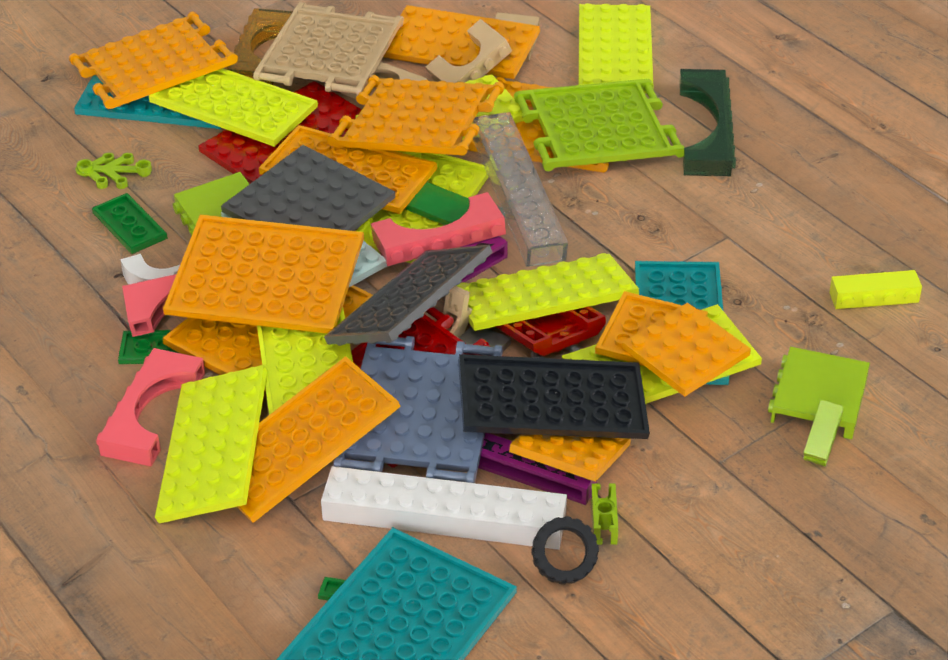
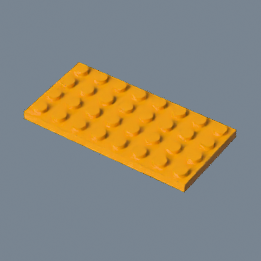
(445, 33)
(389, 168)
(313, 432)

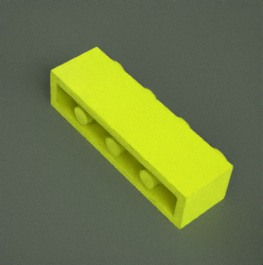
(875, 289)

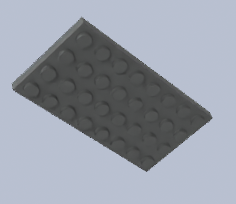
(408, 295)

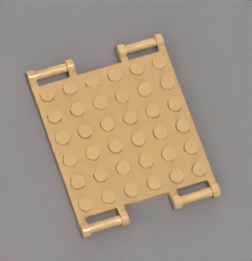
(328, 48)

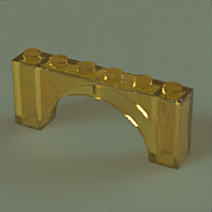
(261, 27)

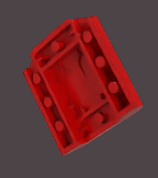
(557, 330)

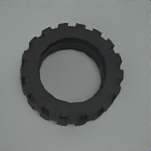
(589, 541)

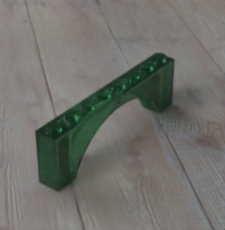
(715, 153)

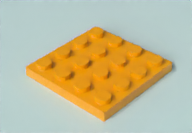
(629, 317)
(686, 349)
(577, 455)

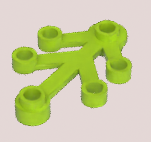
(112, 168)

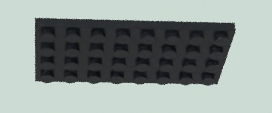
(552, 397)

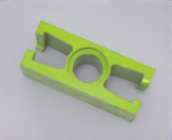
(823, 432)
(604, 513)

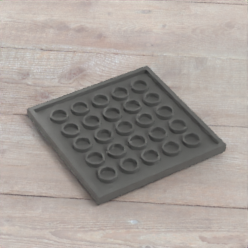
(310, 192)

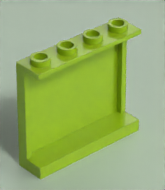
(207, 198)
(816, 377)

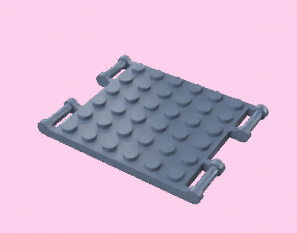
(429, 422)

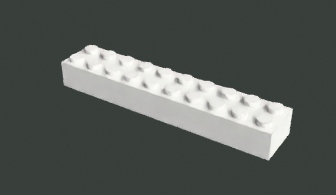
(440, 506)

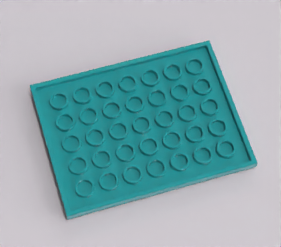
(404, 606)

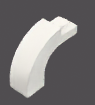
(136, 270)

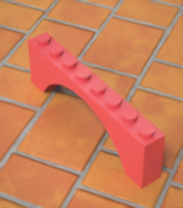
(145, 303)

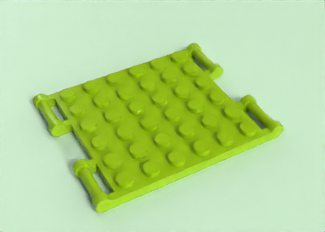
(598, 123)

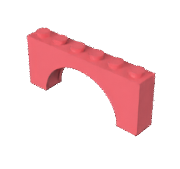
(404, 244)
(123, 435)

